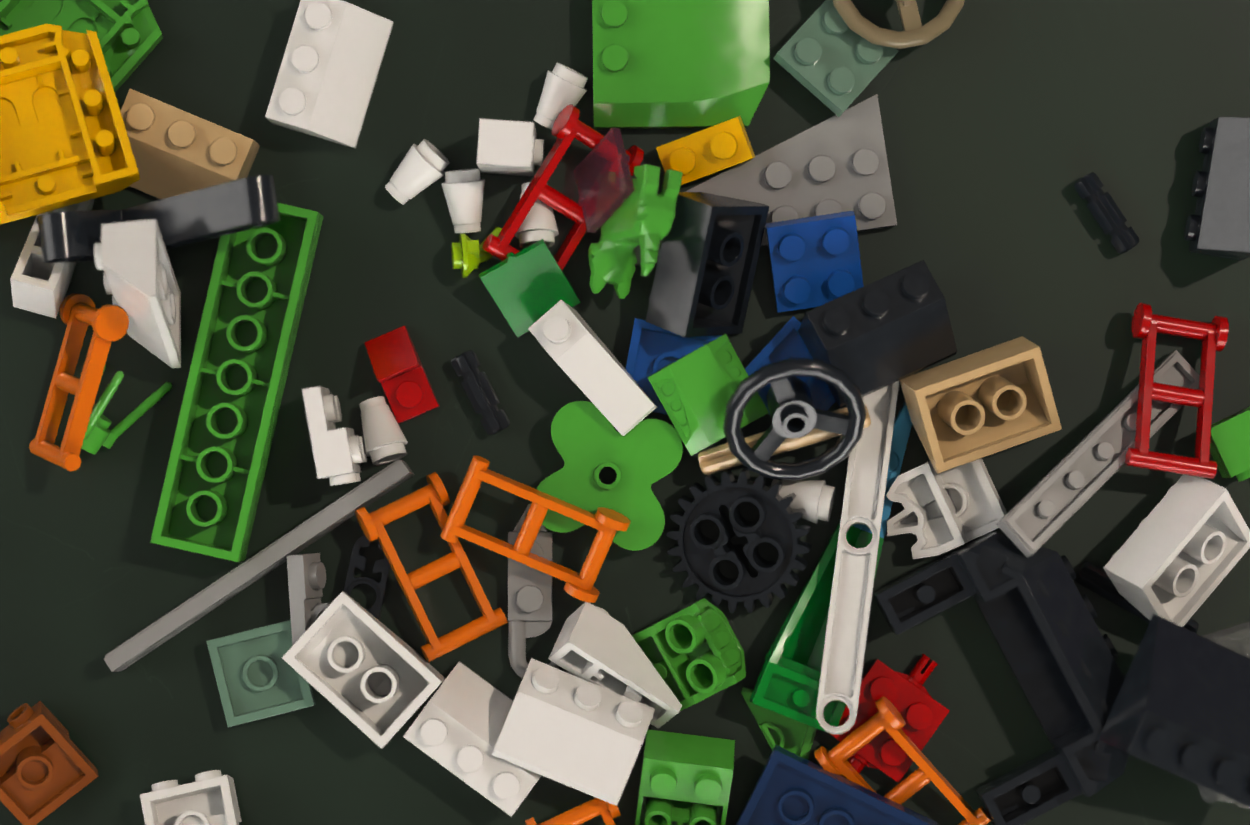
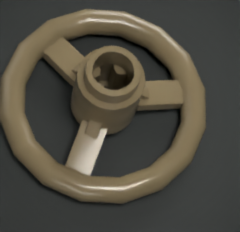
(913, 31)

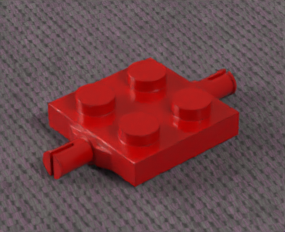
(913, 702)

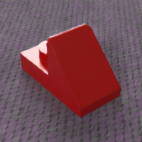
(401, 374)

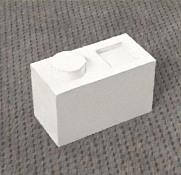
(508, 147)

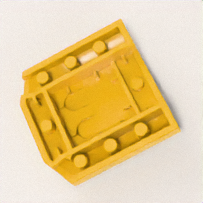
(58, 123)

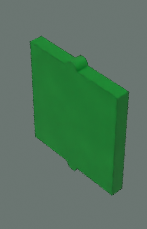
(528, 286)

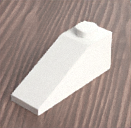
(42, 285)
(592, 367)
(606, 654)

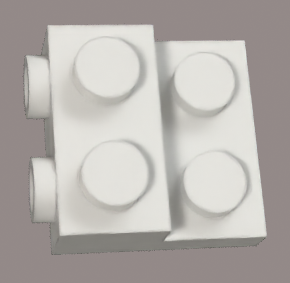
(334, 450)
(202, 802)

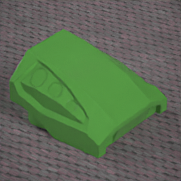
(698, 390)
(694, 652)

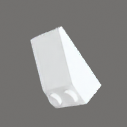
(363, 669)

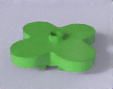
(639, 458)

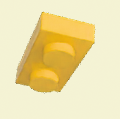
(707, 150)

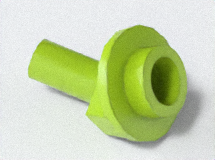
(468, 253)

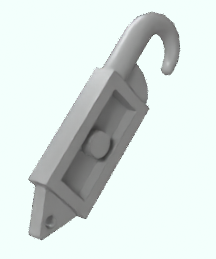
(528, 598)

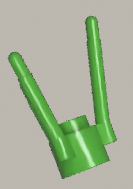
(97, 430)

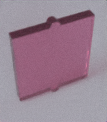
(603, 180)

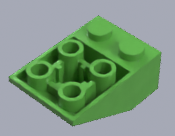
(684, 779)

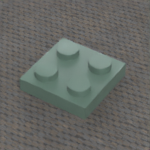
(832, 59)
(254, 676)

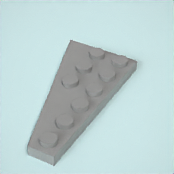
(817, 173)

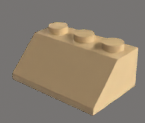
(181, 150)
(981, 403)

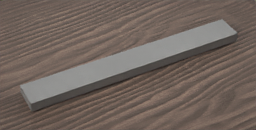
(257, 566)

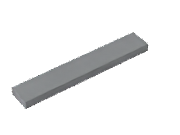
(1090, 462)

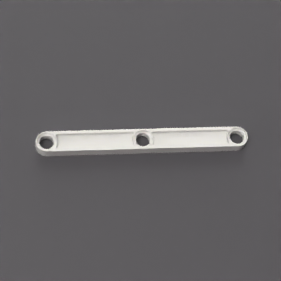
(856, 566)

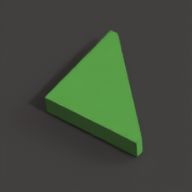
(781, 729)

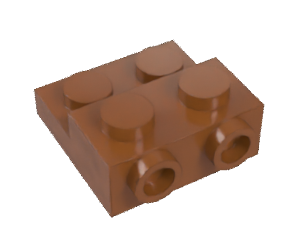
(39, 764)

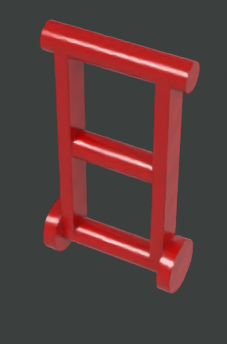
(565, 128)
(1214, 338)

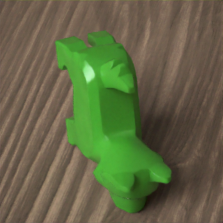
(639, 220)

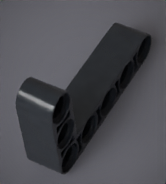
(181, 218)

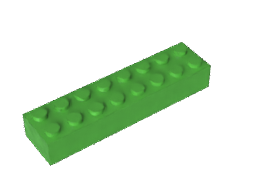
(236, 386)

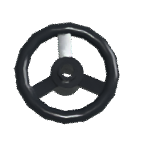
(794, 417)

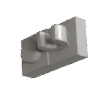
(305, 586)

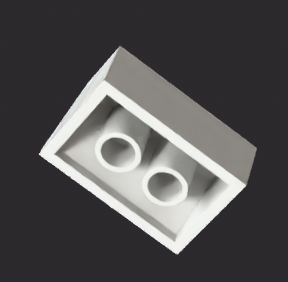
(329, 70)
(143, 285)
(1180, 551)
(461, 732)
(573, 732)

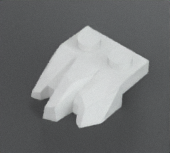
(945, 507)

